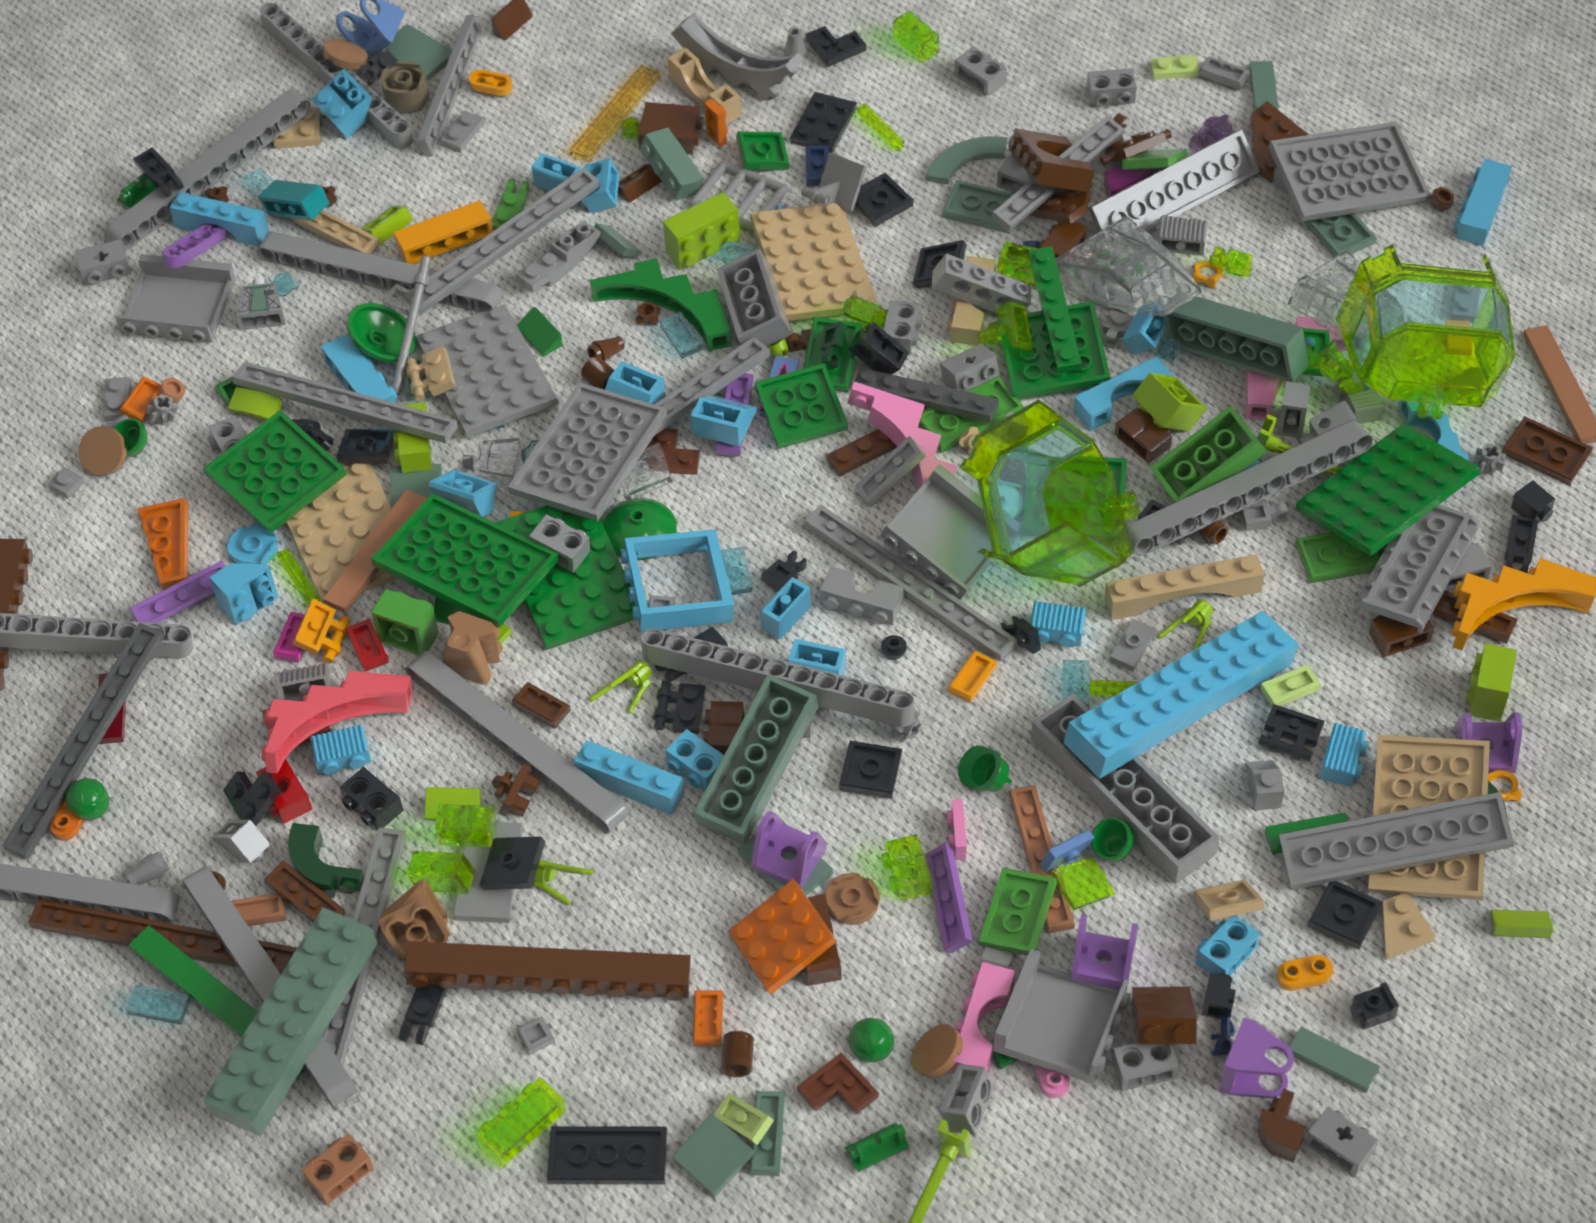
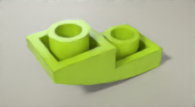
(254, 403)

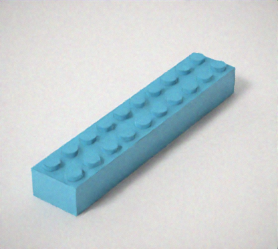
(1180, 694)

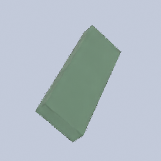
(1263, 83)
(1334, 1059)
(768, 1152)

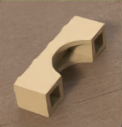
(688, 74)
(967, 319)

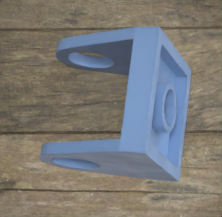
(374, 32)

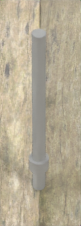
(420, 281)

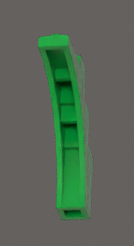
(674, 293)

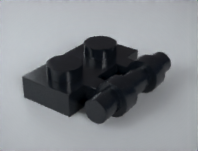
(688, 707)
(1292, 725)

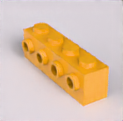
(442, 231)

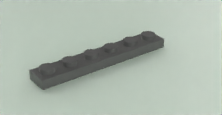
(932, 395)

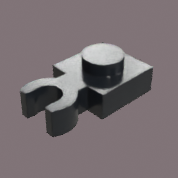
(378, 64)
(780, 572)

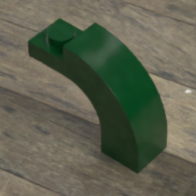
(304, 850)

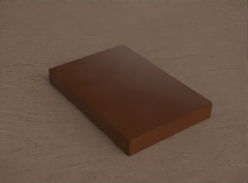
(1547, 450)

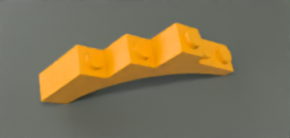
(1512, 589)

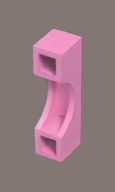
(991, 992)

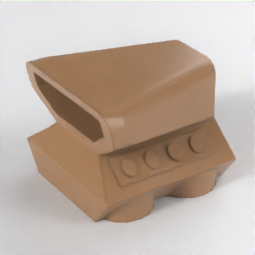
(472, 647)
(415, 918)

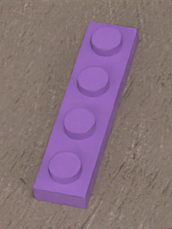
(739, 391)
(176, 597)
(948, 898)

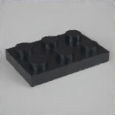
(823, 121)

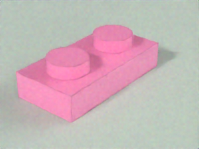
(955, 819)

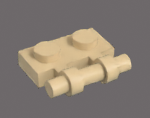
(437, 370)

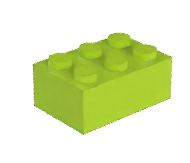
(701, 230)

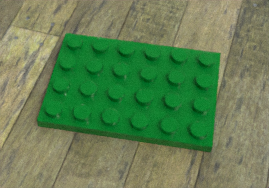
(1387, 489)
(465, 559)
(581, 602)

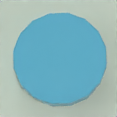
(257, 551)

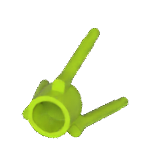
(1196, 616)
(635, 676)
(546, 873)

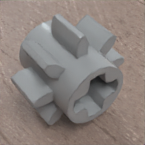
(162, 409)
(1489, 459)
(908, 731)

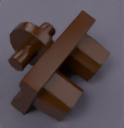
(524, 781)

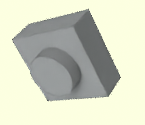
(66, 482)

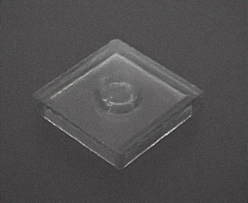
(647, 474)

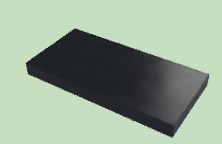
(607, 1155)

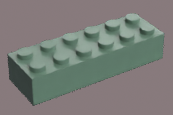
(1239, 338)
(756, 759)

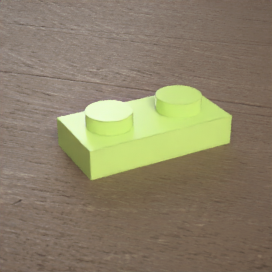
(1174, 67)
(1290, 686)
(743, 1118)

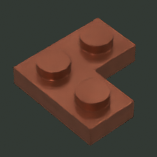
(678, 460)
(840, 1079)

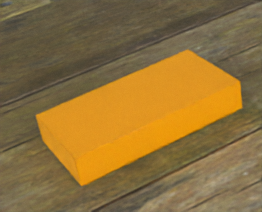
(972, 676)

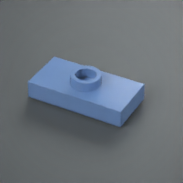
(1067, 851)

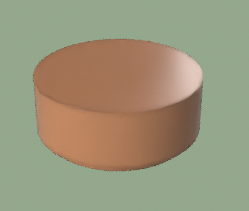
(172, 388)

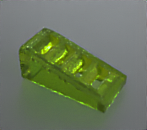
(1015, 321)

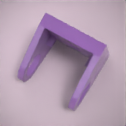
(1503, 738)
(781, 838)
(1094, 946)
(1248, 1063)

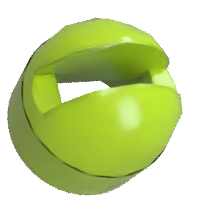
(778, 348)

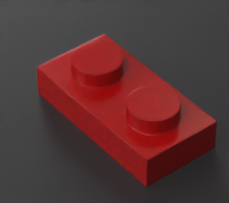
(367, 645)

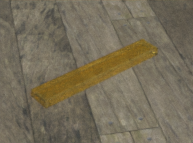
(614, 113)

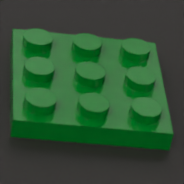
(801, 406)

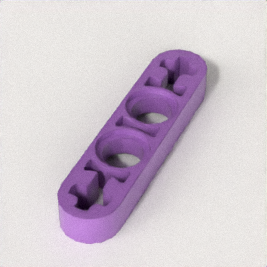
(193, 245)

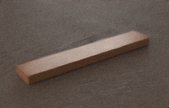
(1562, 383)
(360, 570)
(1036, 844)

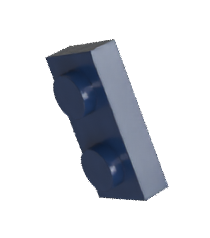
(815, 163)

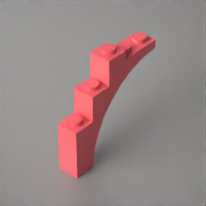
(357, 696)

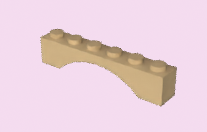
(1229, 577)

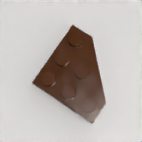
(1270, 125)
(1064, 206)

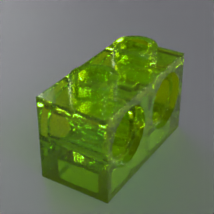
(466, 825)
(911, 867)

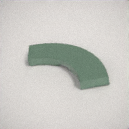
(975, 149)

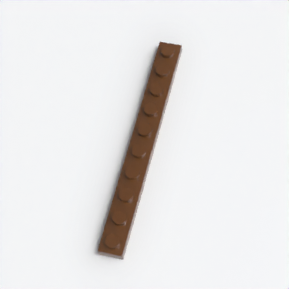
(124, 929)

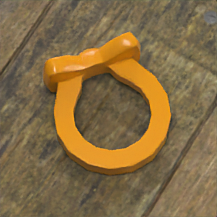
(1209, 281)
(1515, 793)

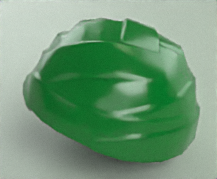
(134, 436)
(87, 799)
(1112, 839)
(871, 1040)

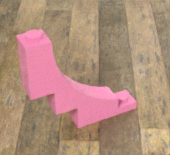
(899, 420)

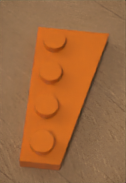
(167, 539)

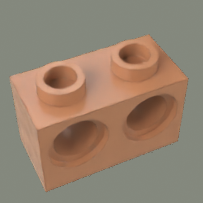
(342, 1173)

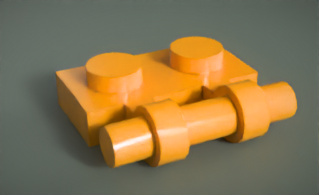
(314, 627)

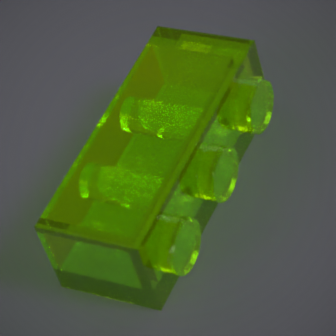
(520, 1122)

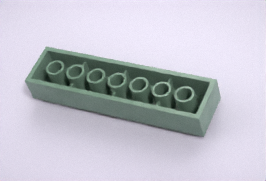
(290, 1022)

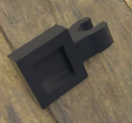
(1025, 633)

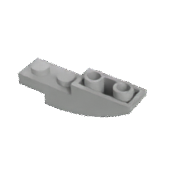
(561, 259)

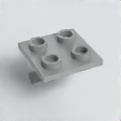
(839, 183)

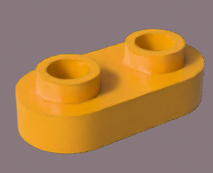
(490, 82)
(1305, 971)

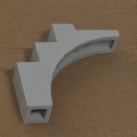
(762, 73)

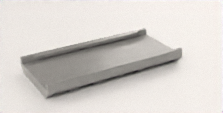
(1418, 567)

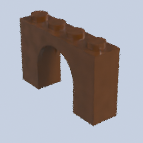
(1040, 158)

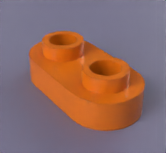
(70, 829)

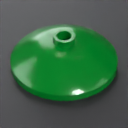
(377, 331)
(638, 519)

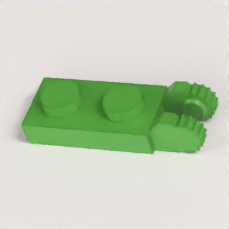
(510, 203)

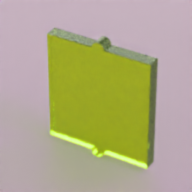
(1083, 883)

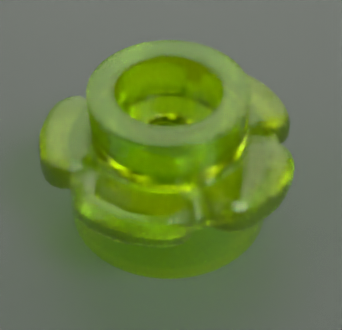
(630, 127)

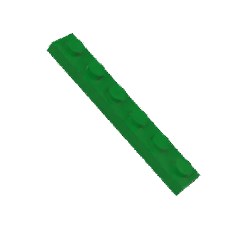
(1054, 309)

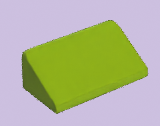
(388, 222)
(449, 796)
(1521, 923)

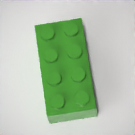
(1209, 456)

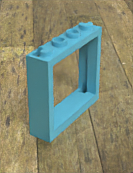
(685, 614)

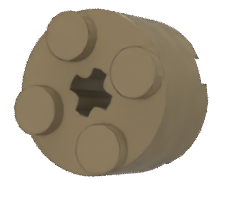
(405, 86)

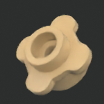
(966, 438)

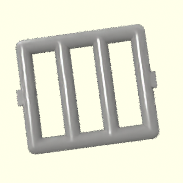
(741, 174)

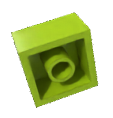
(1168, 402)
(1491, 682)

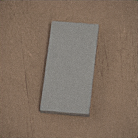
(486, 904)

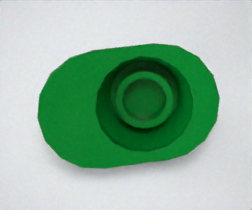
(983, 769)

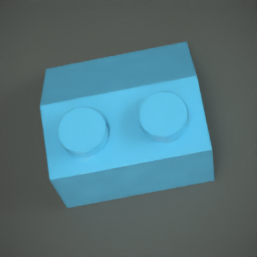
(466, 491)

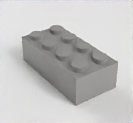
(754, 299)

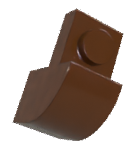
(1277, 1132)

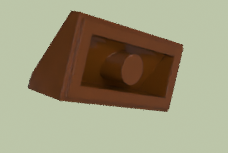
(510, 18)
(638, 183)

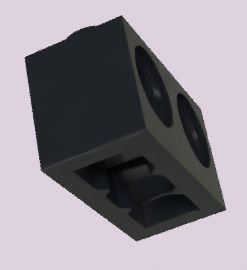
(878, 349)
(375, 795)

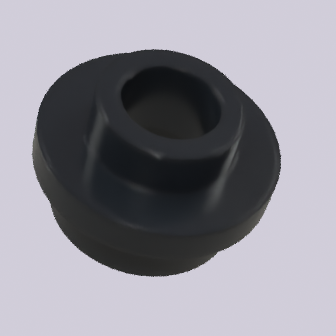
(893, 652)

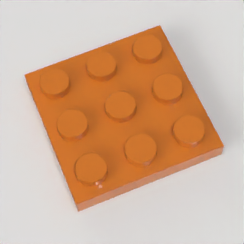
(782, 936)

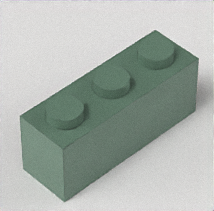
(671, 163)

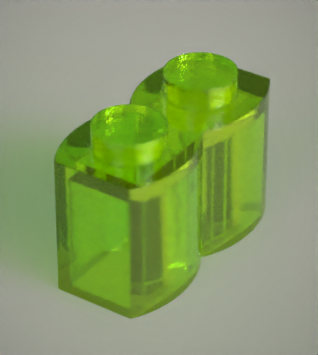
(864, 311)

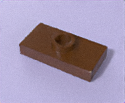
(541, 705)

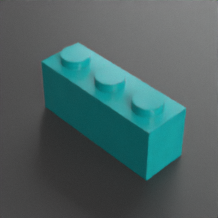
(293, 199)

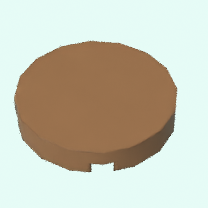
(345, 54)
(102, 451)
(853, 906)
(936, 1051)

